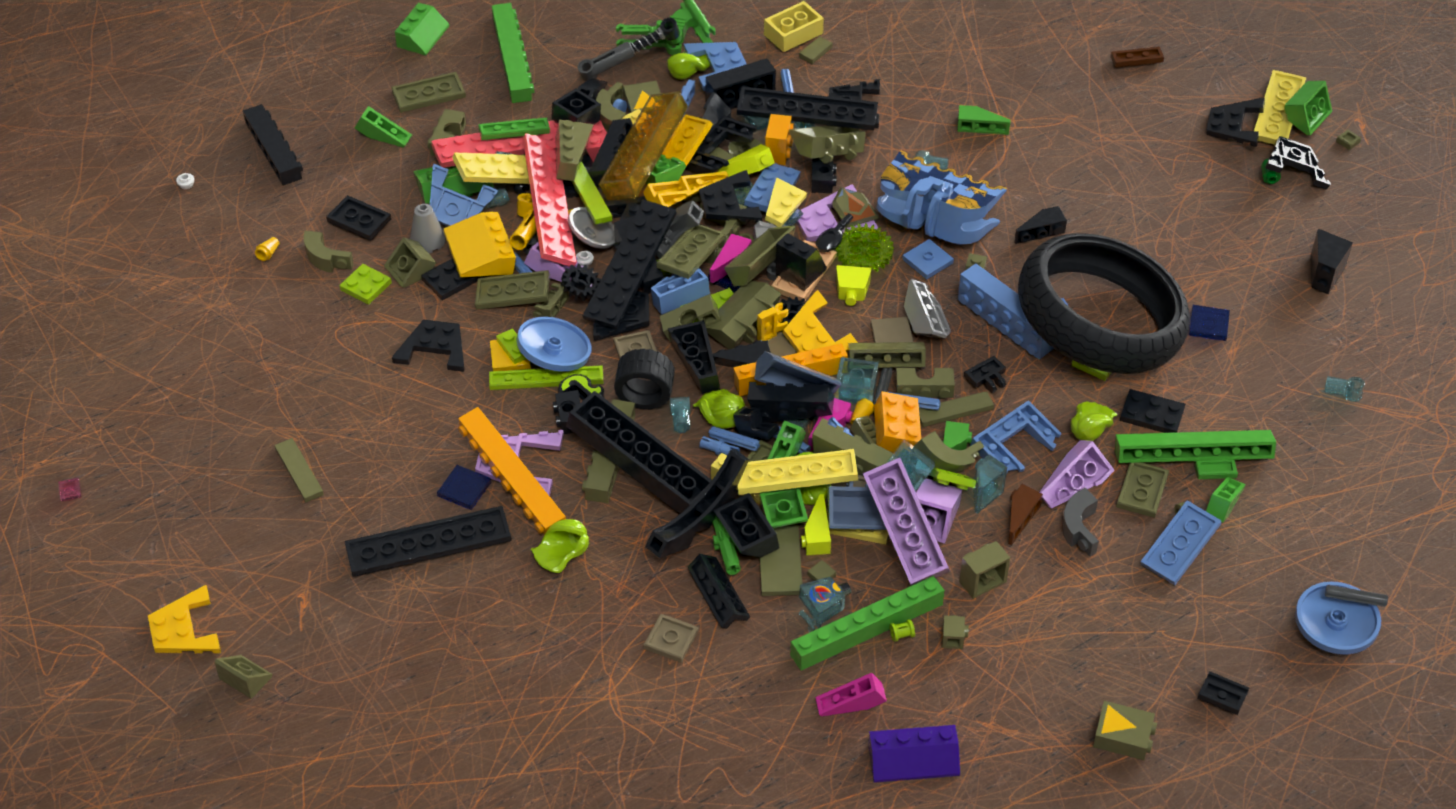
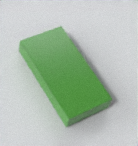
(1216, 469)

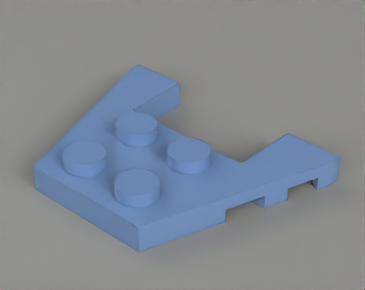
(720, 55)
(452, 206)

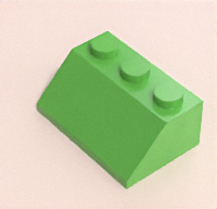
(421, 29)
(1309, 106)

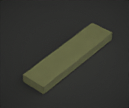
(956, 409)
(299, 470)

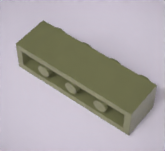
(890, 353)

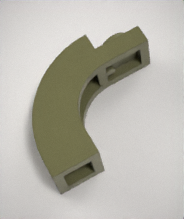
(607, 98)
(945, 457)

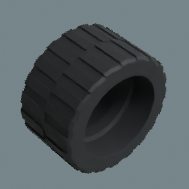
(647, 365)

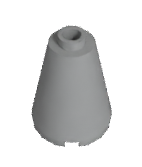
(427, 228)

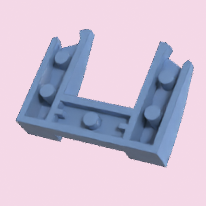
(1023, 417)

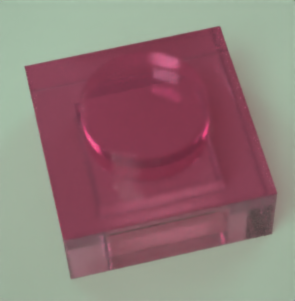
(69, 489)

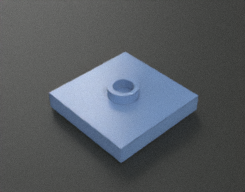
(928, 259)

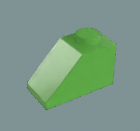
(957, 435)

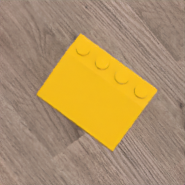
(480, 246)

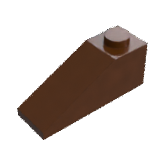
(1024, 505)

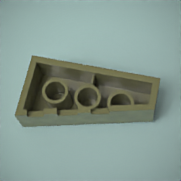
(570, 147)
(829, 439)

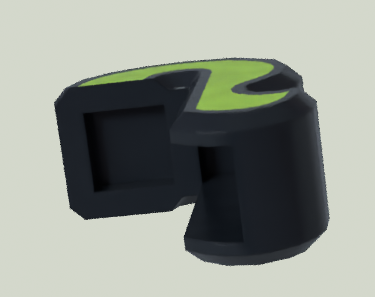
(580, 383)

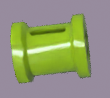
(902, 630)

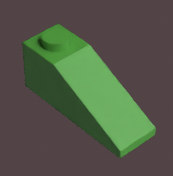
(979, 120)
(382, 129)
(788, 441)
(1225, 498)

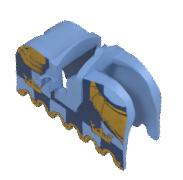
(950, 205)

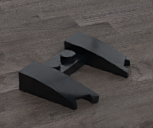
(724, 130)

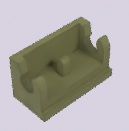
(555, 302)

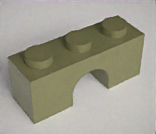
(449, 124)
(700, 309)
(938, 386)

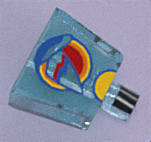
(824, 597)

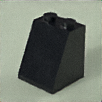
(1328, 260)
(798, 261)

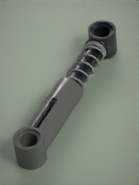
(627, 50)

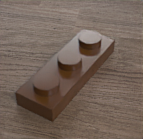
(1137, 56)

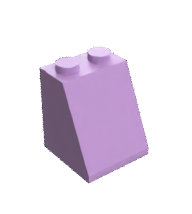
(940, 506)

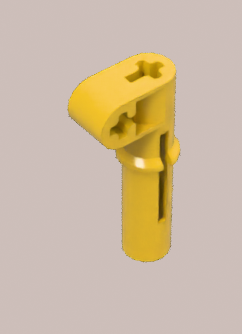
(527, 227)

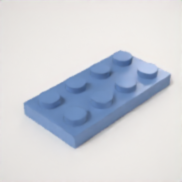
(763, 187)
(1180, 542)

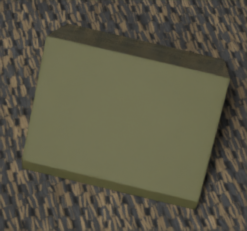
(242, 674)

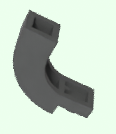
(687, 217)
(1077, 509)

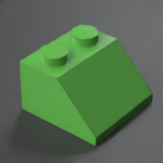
(783, 507)

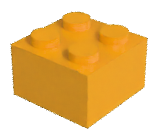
(779, 138)

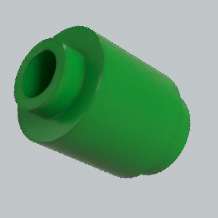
(1269, 176)

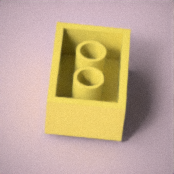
(793, 26)

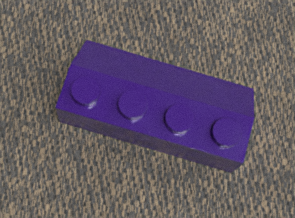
(914, 753)

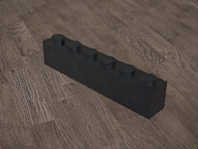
(273, 145)

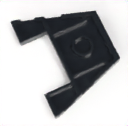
(855, 92)
(1228, 119)
(1297, 155)
(721, 201)
(635, 317)
(433, 338)

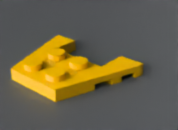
(807, 332)
(173, 627)

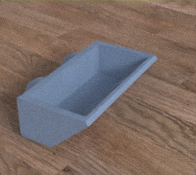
(780, 371)
(852, 508)

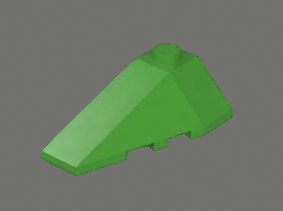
(666, 170)

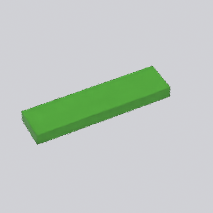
(513, 128)

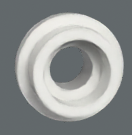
(185, 180)
(585, 258)

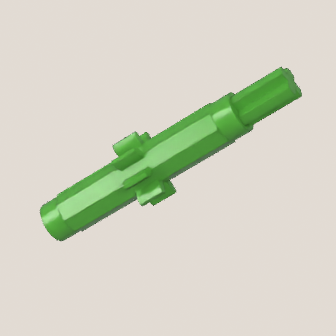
(727, 547)

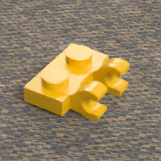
(769, 322)

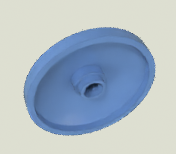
(553, 344)
(1336, 623)

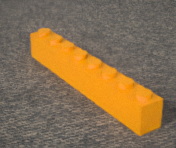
(510, 469)

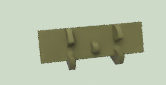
(828, 141)
(756, 256)
(740, 313)

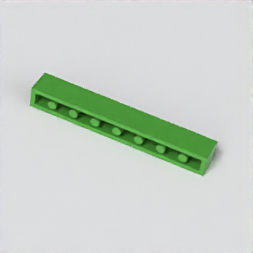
(511, 52)
(1195, 446)
(866, 623)

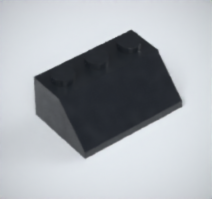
(748, 527)

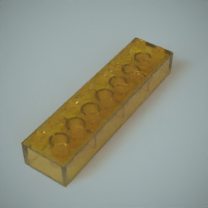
(643, 146)

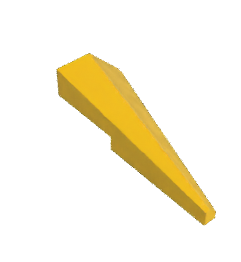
(674, 191)

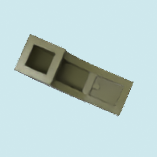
(323, 257)

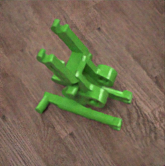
(686, 17)

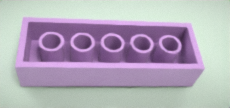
(906, 522)

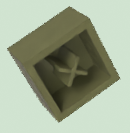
(984, 569)

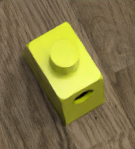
(852, 283)

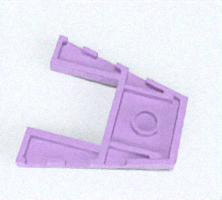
(819, 218)
(542, 440)

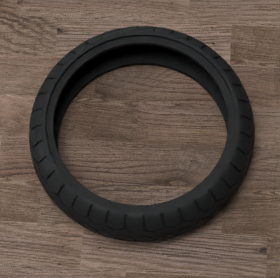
(1087, 341)

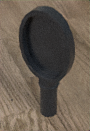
(833, 236)

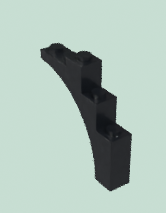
(679, 532)

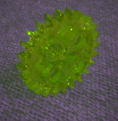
(865, 247)

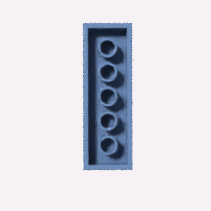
(1000, 308)

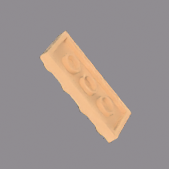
(790, 290)

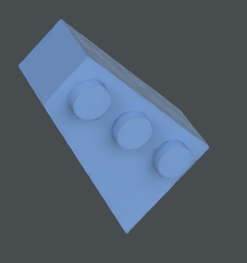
(678, 291)

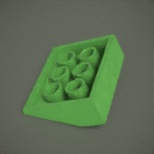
(453, 182)

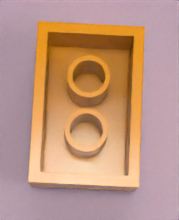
(896, 420)

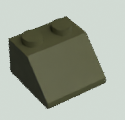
(409, 262)

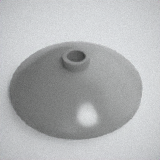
(588, 232)

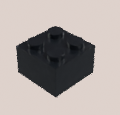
(576, 108)

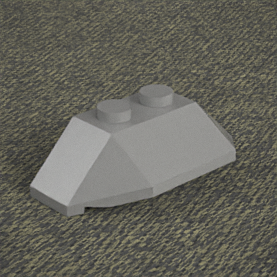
(925, 311)

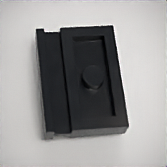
(1223, 693)

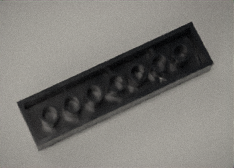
(637, 452)

